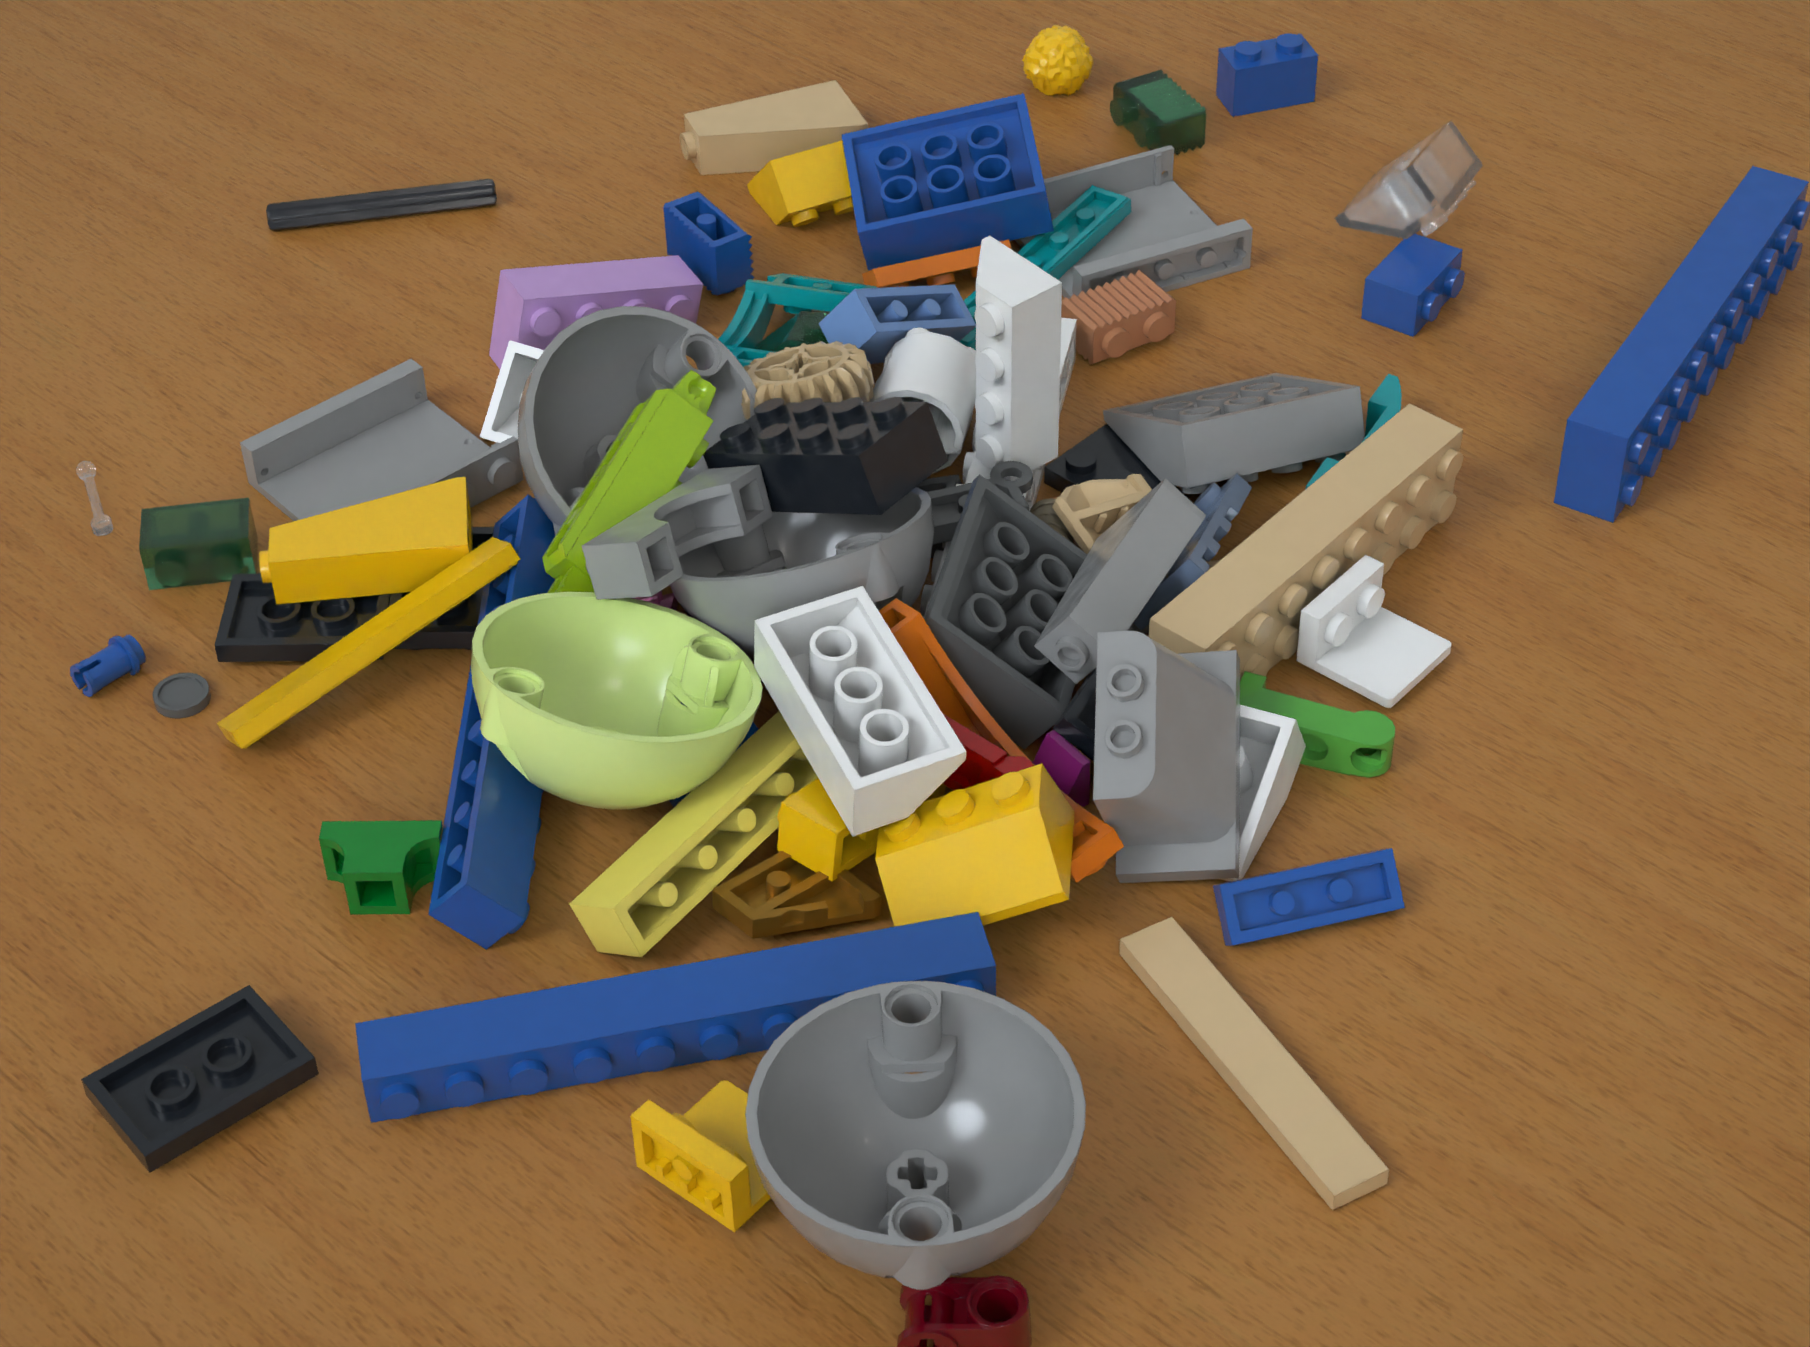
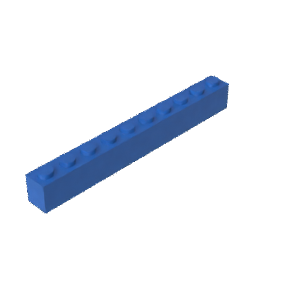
(490, 804)
(646, 1017)

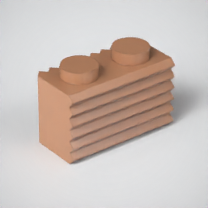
(1120, 316)

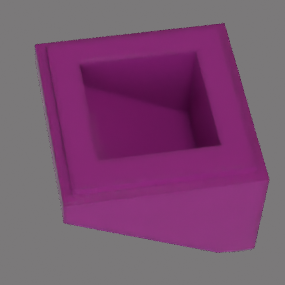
(1066, 767)

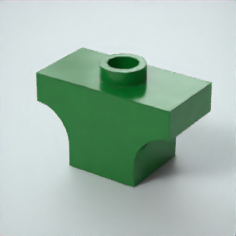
(381, 861)

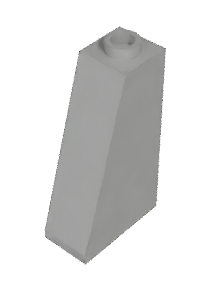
(1119, 577)

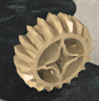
(809, 372)

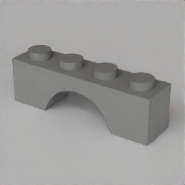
(645, 548)

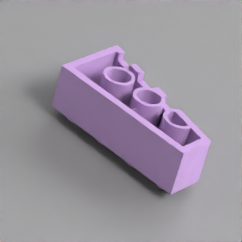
(544, 300)

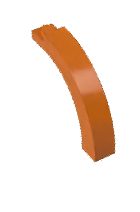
(1092, 838)

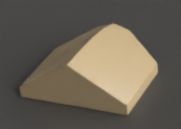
(1096, 505)

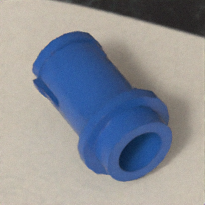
(108, 664)

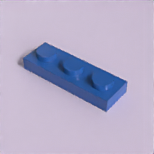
(1308, 896)

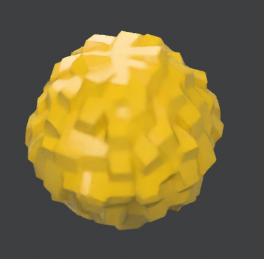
(1057, 61)

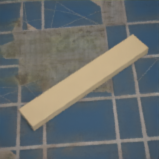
(1254, 1064)

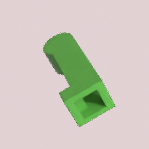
(1332, 736)

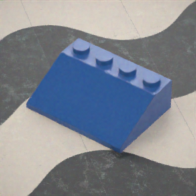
(946, 182)

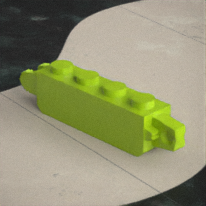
(637, 469)

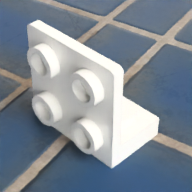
(1363, 644)

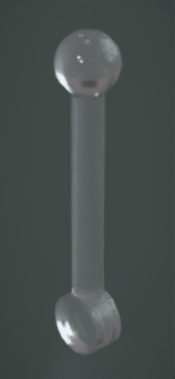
(101, 523)

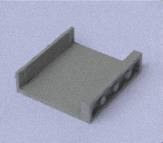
(1161, 236)
(371, 446)

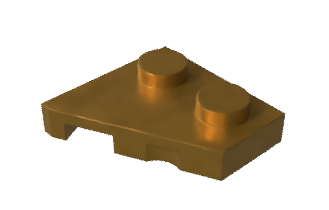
(789, 897)

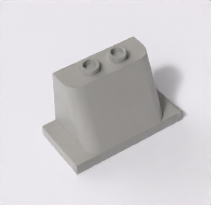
(1168, 758)

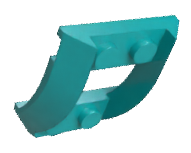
(759, 300)

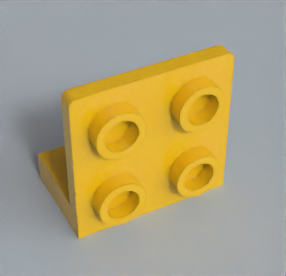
(703, 1154)

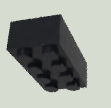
(834, 453)

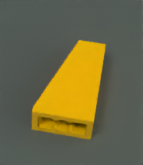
(370, 546)

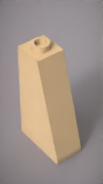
(768, 127)

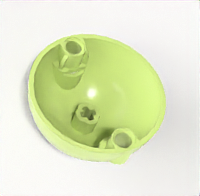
(594, 692)

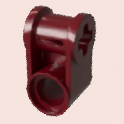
(967, 1313)

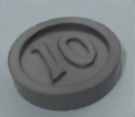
(181, 695)

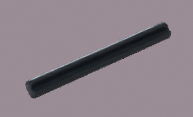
(381, 204)

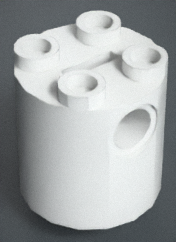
(937, 372)

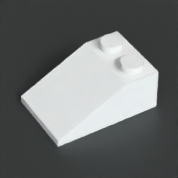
(1268, 764)

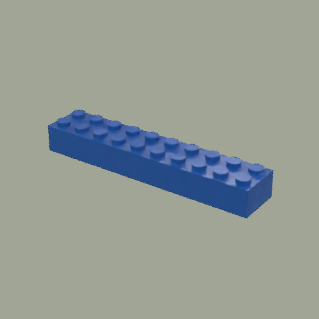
(1680, 345)

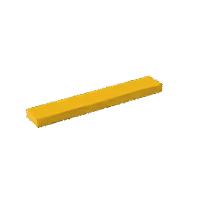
(368, 643)

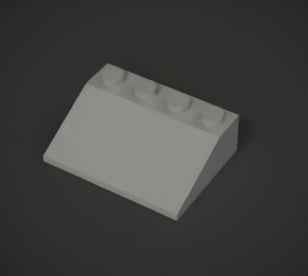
(1241, 429)

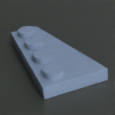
(1220, 507)

